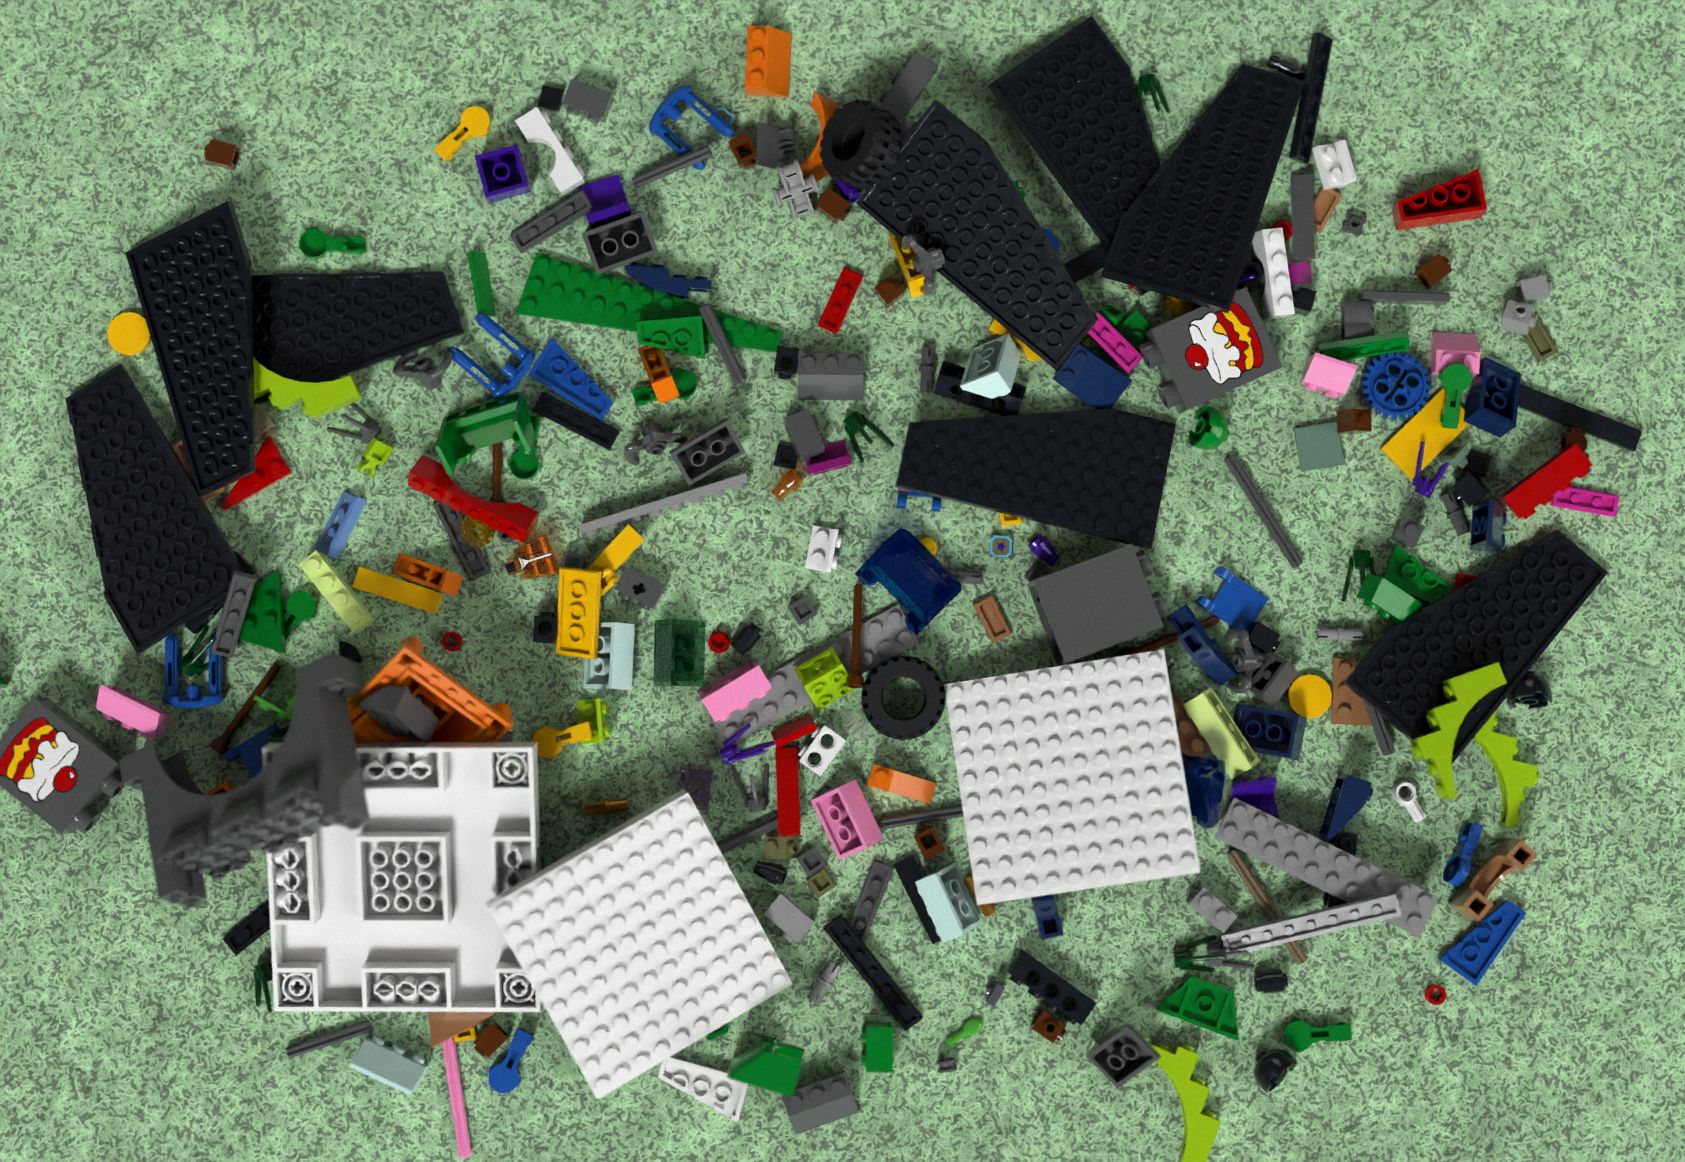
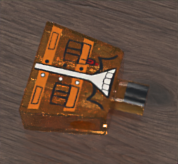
(534, 560)

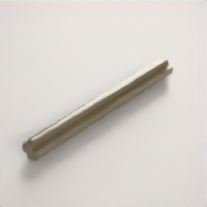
(1263, 900)

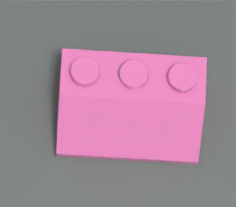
(735, 690)
(132, 712)
(847, 819)

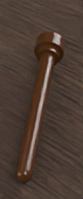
(496, 474)
(1166, 639)
(855, 678)
(221, 743)

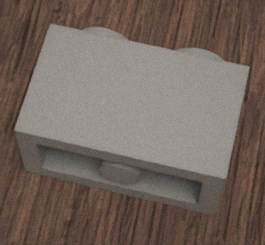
(1211, 909)
(788, 918)

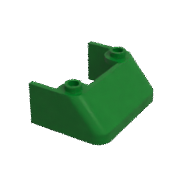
(483, 426)
(768, 1066)

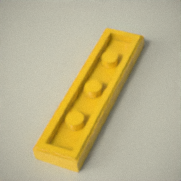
(397, 590)

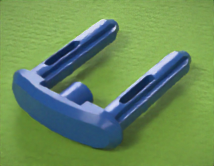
(669, 108)
(513, 374)
(193, 697)

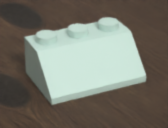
(992, 368)
(615, 658)
(949, 902)
(389, 1065)

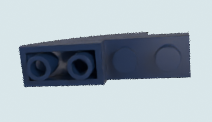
(659, 279)
(1201, 647)

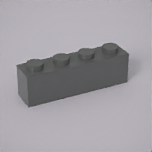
(908, 85)

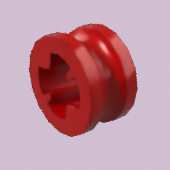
(446, 644)
(1440, 999)

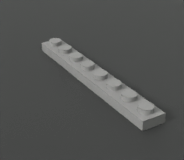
(655, 508)
(1313, 923)

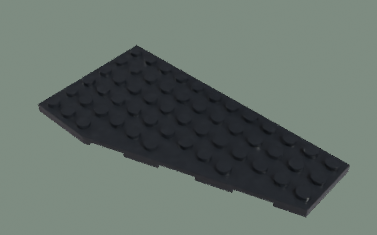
(1084, 123)
(960, 199)
(1205, 201)
(343, 323)
(201, 325)
(1063, 469)
(148, 525)
(1495, 618)

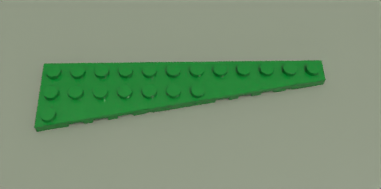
(581, 296)

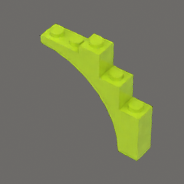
(318, 398)
(1445, 720)
(1511, 773)
(1199, 1127)

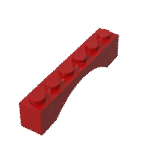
(510, 518)

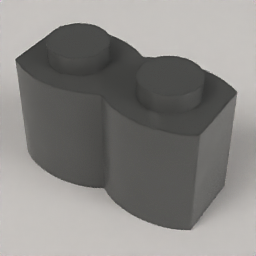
(1356, 319)

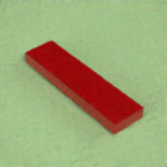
(787, 791)

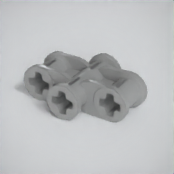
(795, 189)

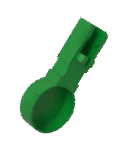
(316, 244)
(1455, 379)
(684, 381)
(523, 465)
(303, 607)
(1298, 1033)

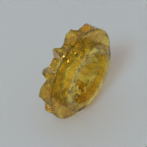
(468, 534)

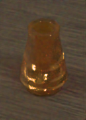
(789, 483)

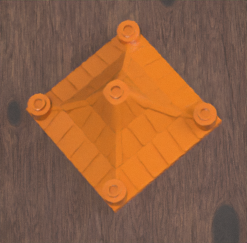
(459, 711)

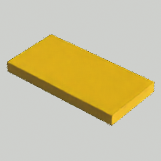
(1425, 427)
(578, 612)

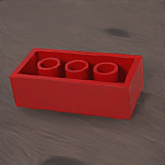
(1546, 480)

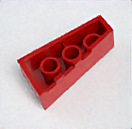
(1444, 203)

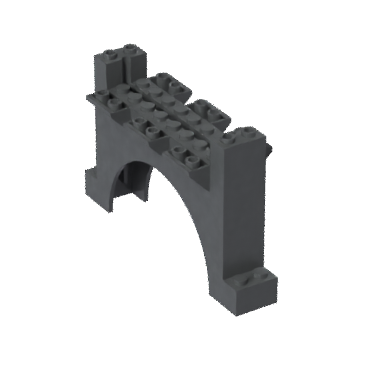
(307, 781)

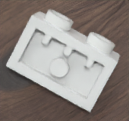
(1334, 165)
(822, 549)

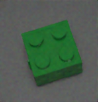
(879, 1047)

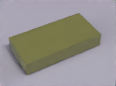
(1539, 342)

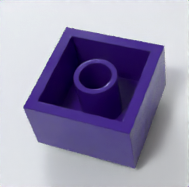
(502, 174)

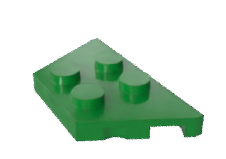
(265, 616)
(1203, 1005)

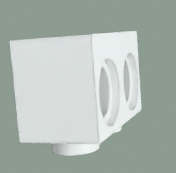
(826, 753)

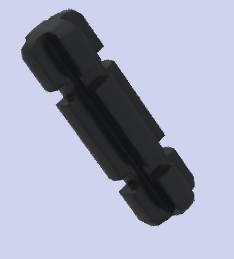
(1286, 67)

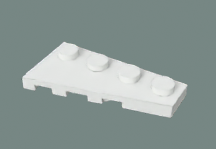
(705, 1085)

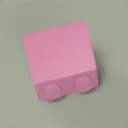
(1454, 348)
(1327, 375)

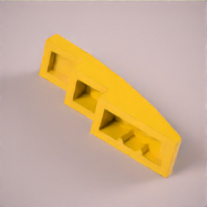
(618, 550)

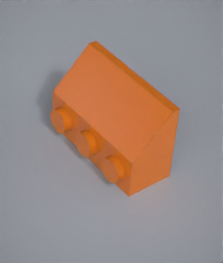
(767, 62)

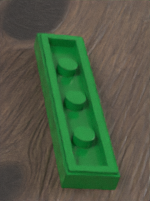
(1366, 346)

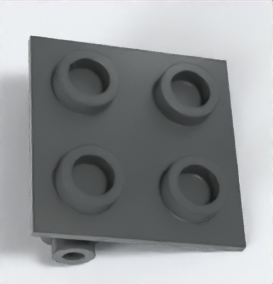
(774, 145)

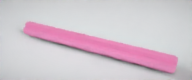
(456, 1098)

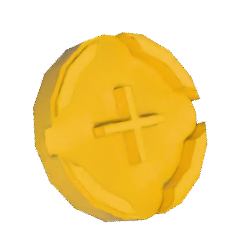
(129, 334)
(1309, 696)

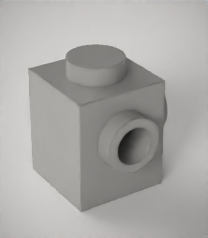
(1518, 317)

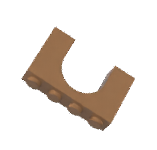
(1472, 897)

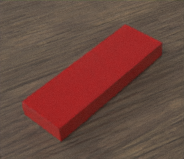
(840, 300)

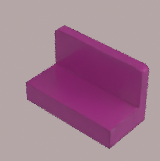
(834, 458)

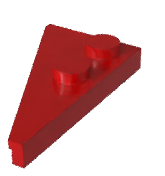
(269, 469)

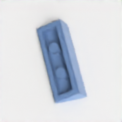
(343, 526)

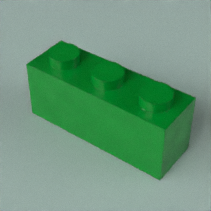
(1387, 599)

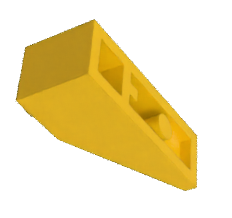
(913, 279)

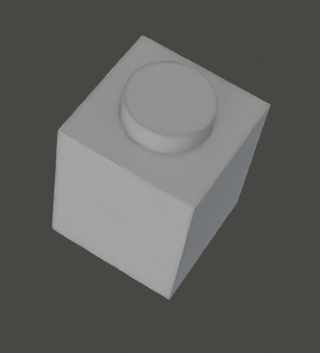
(1533, 289)

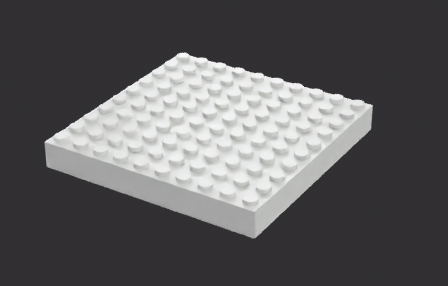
(1071, 778)
(639, 943)

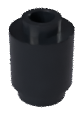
(746, 638)
(1270, 981)

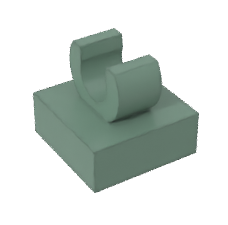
(1455, 455)

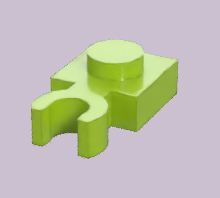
(375, 453)

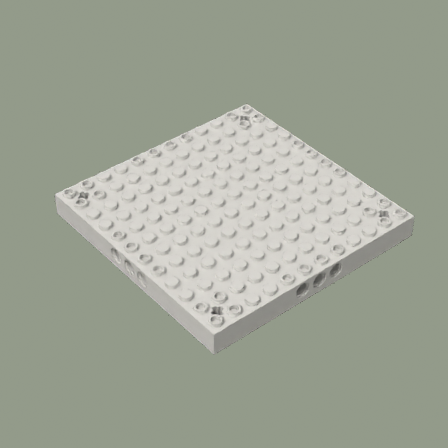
(400, 905)

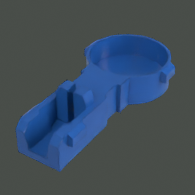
(1462, 856)
(503, 1078)

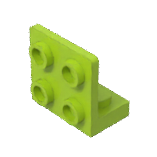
(824, 678)
(595, 711)

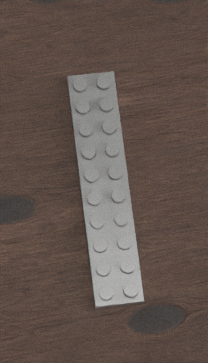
(880, 639)
(1321, 863)

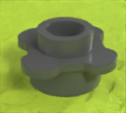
(1348, 227)

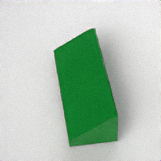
(481, 283)

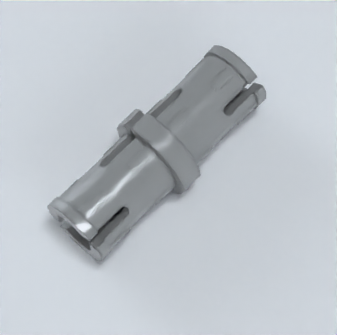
(1339, 633)
(824, 982)

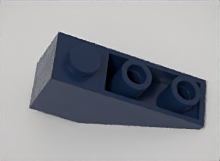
(1046, 916)

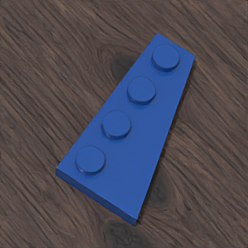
(566, 378)
(1482, 944)

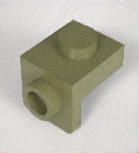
(780, 847)

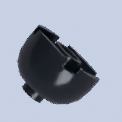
(1532, 691)
(1272, 1068)

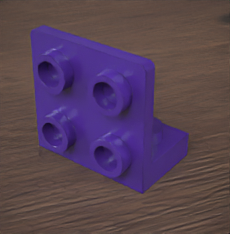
(608, 200)
(1257, 794)

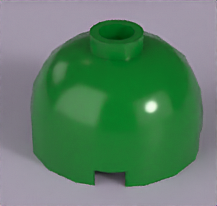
(1211, 427)

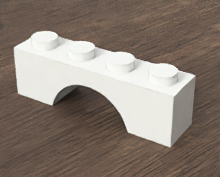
(536, 129)
(1277, 297)

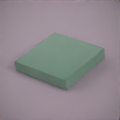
(1319, 446)

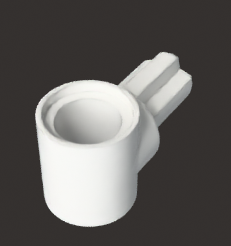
(1409, 801)

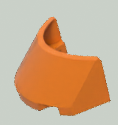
(825, 110)

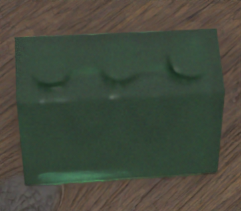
(679, 653)

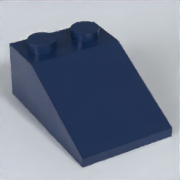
(1092, 378)
(1493, 398)
(1487, 526)
(1271, 731)
(1346, 800)

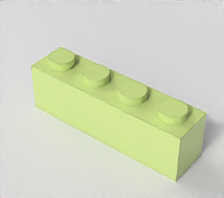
(336, 592)
(1221, 732)

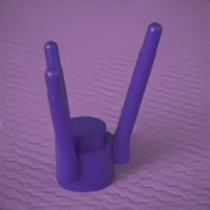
(1426, 486)
(732, 753)

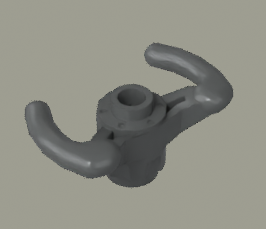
(924, 261)
(423, 370)
(653, 442)
(1244, 660)

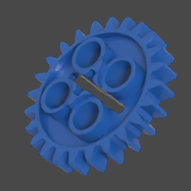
(1411, 396)

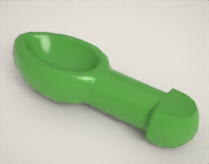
(969, 1028)

